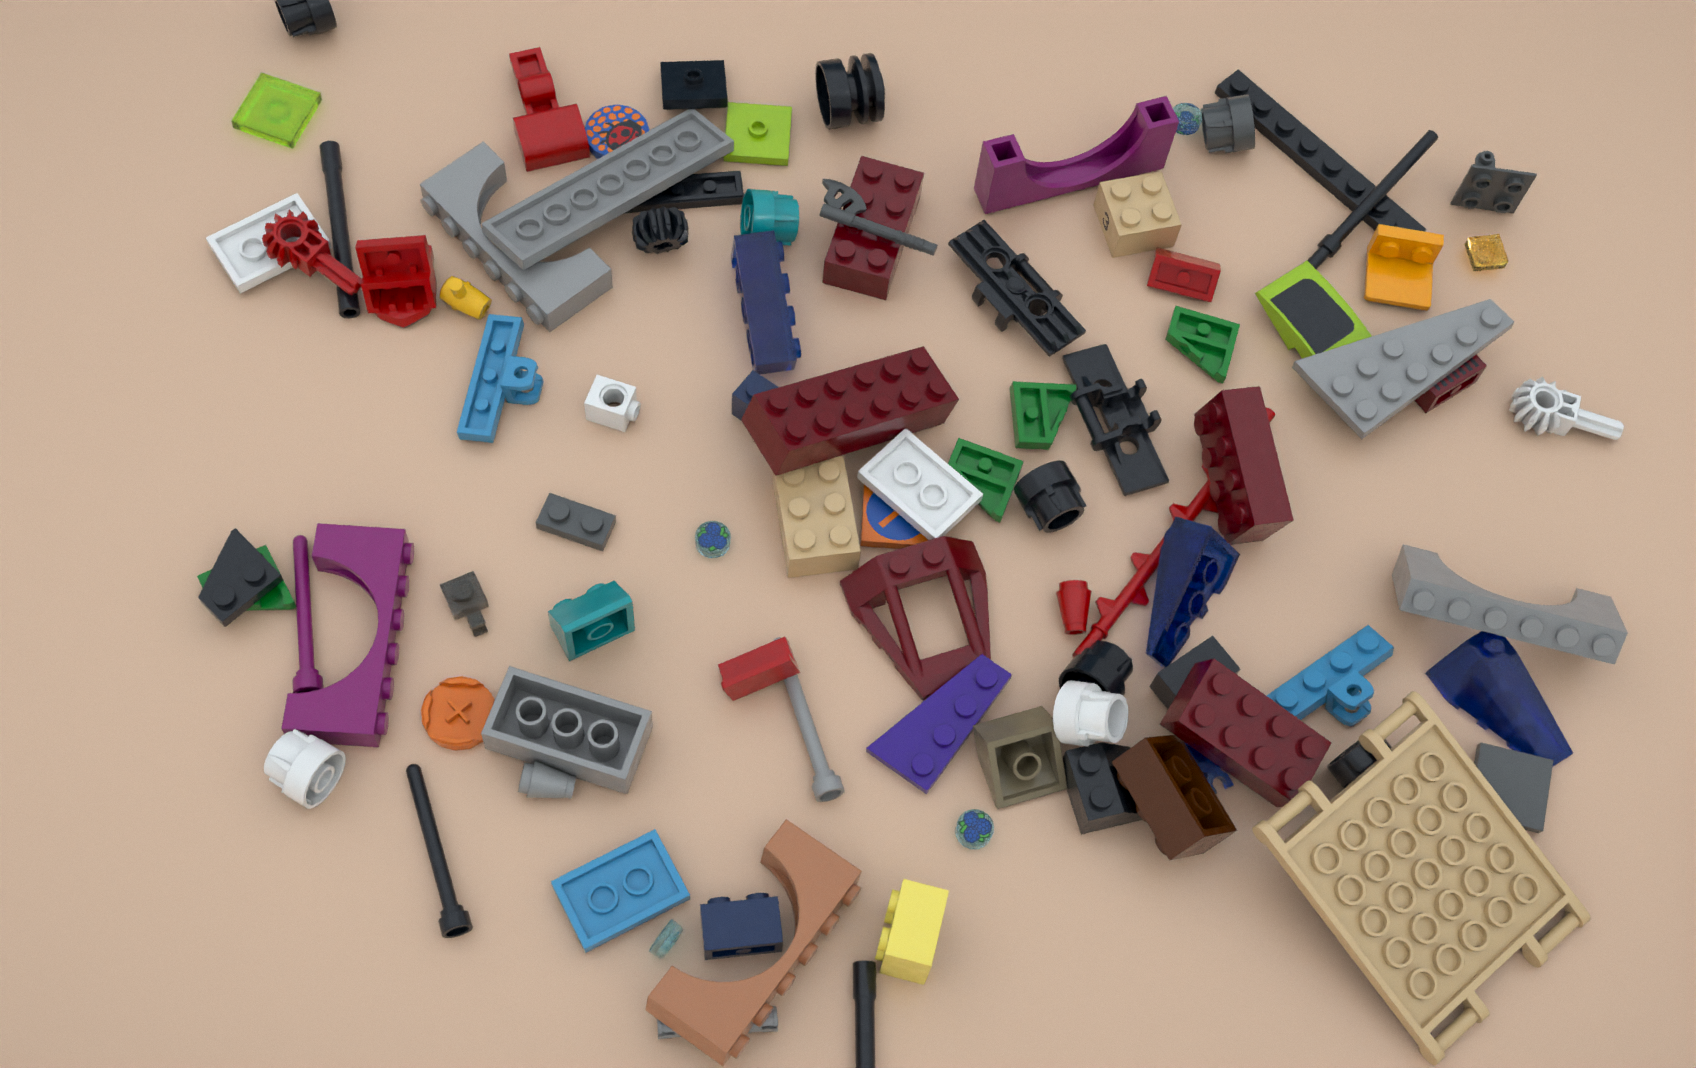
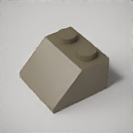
(1020, 756)

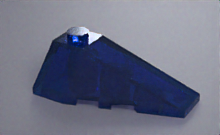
(1190, 569)
(1497, 690)

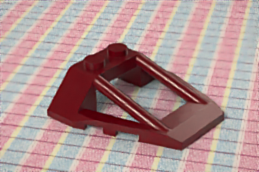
(889, 572)

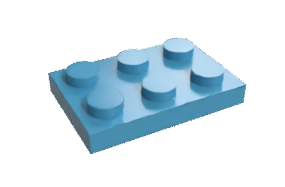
(620, 890)

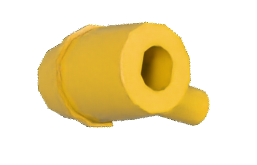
(465, 297)

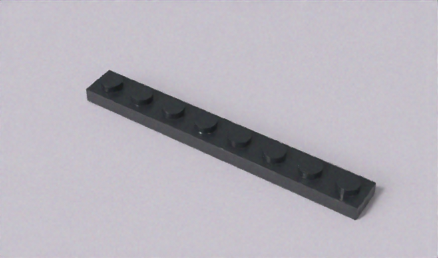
(1313, 154)

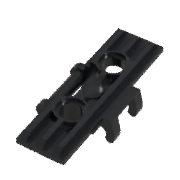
(1011, 293)
(1122, 414)

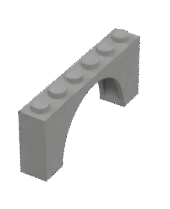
(547, 289)
(1583, 627)

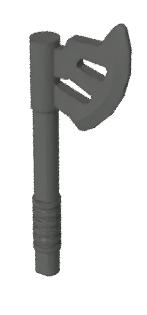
(848, 217)

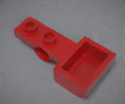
(547, 132)

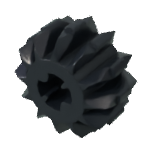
(660, 230)

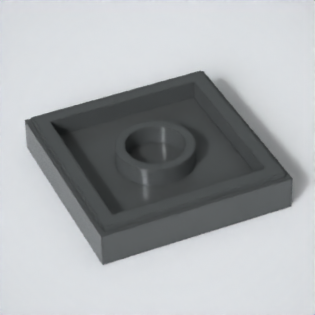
(1519, 780)

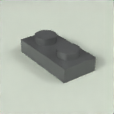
(576, 522)

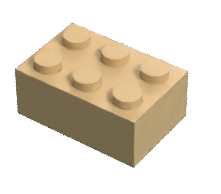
(817, 519)

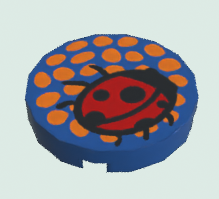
(613, 127)

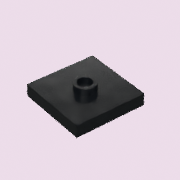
(693, 84)

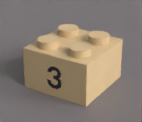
(1137, 214)

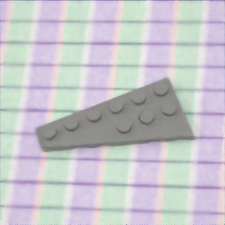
(1390, 370)

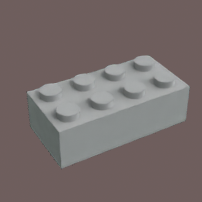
(567, 729)

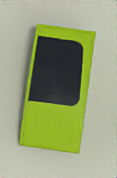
(1310, 312)

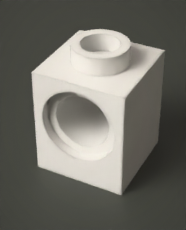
(605, 392)

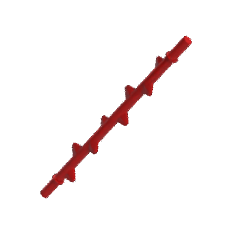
(1145, 566)

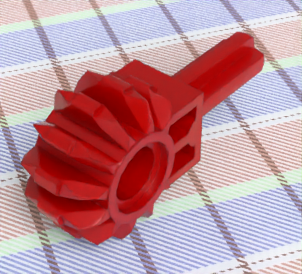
(309, 252)

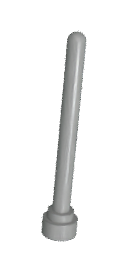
(826, 784)

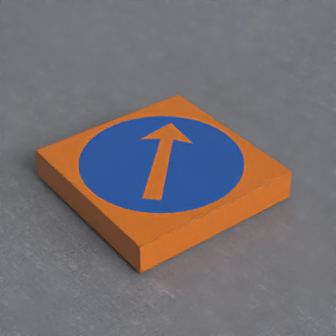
(884, 526)

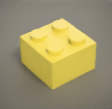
(915, 926)

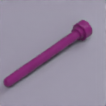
(307, 677)

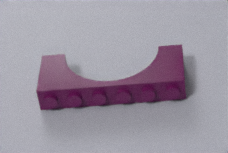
(1138, 147)
(355, 706)

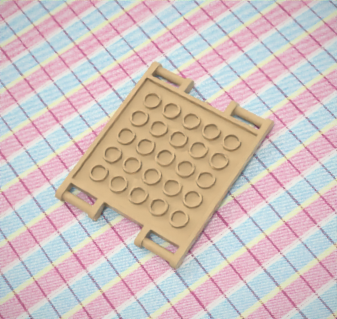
(1423, 876)

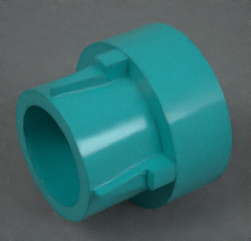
(768, 212)

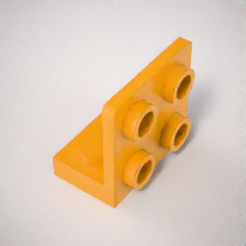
(1401, 266)

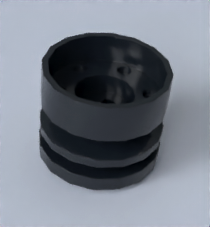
(856, 90)

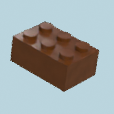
(1173, 796)

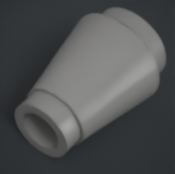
(545, 782)

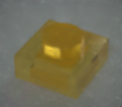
(1486, 252)

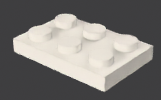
(242, 249)
(919, 485)

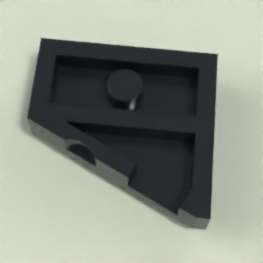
(237, 579)

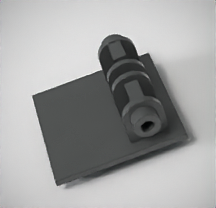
(1492, 187)

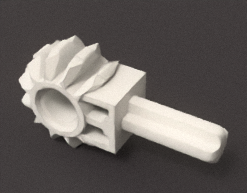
(1557, 411)

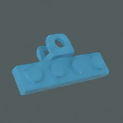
(497, 377)
(1337, 679)

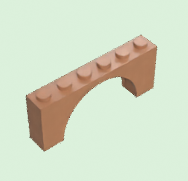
(722, 1013)

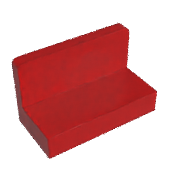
(1184, 274)
(758, 669)

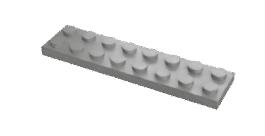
(607, 188)

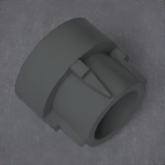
(1228, 125)

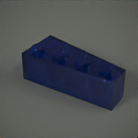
(764, 302)

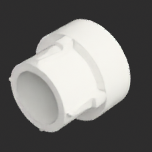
(1089, 714)
(304, 767)

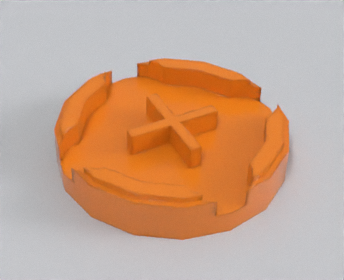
(457, 713)

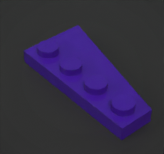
(937, 728)

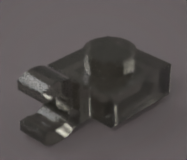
(466, 600)

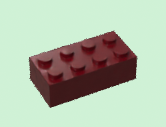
(861, 259)
(1242, 466)
(1245, 732)

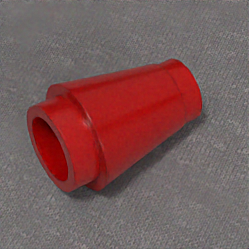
(1074, 605)

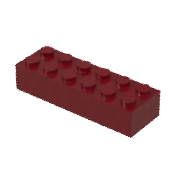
(848, 410)

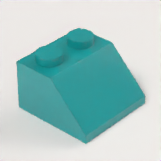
(592, 619)

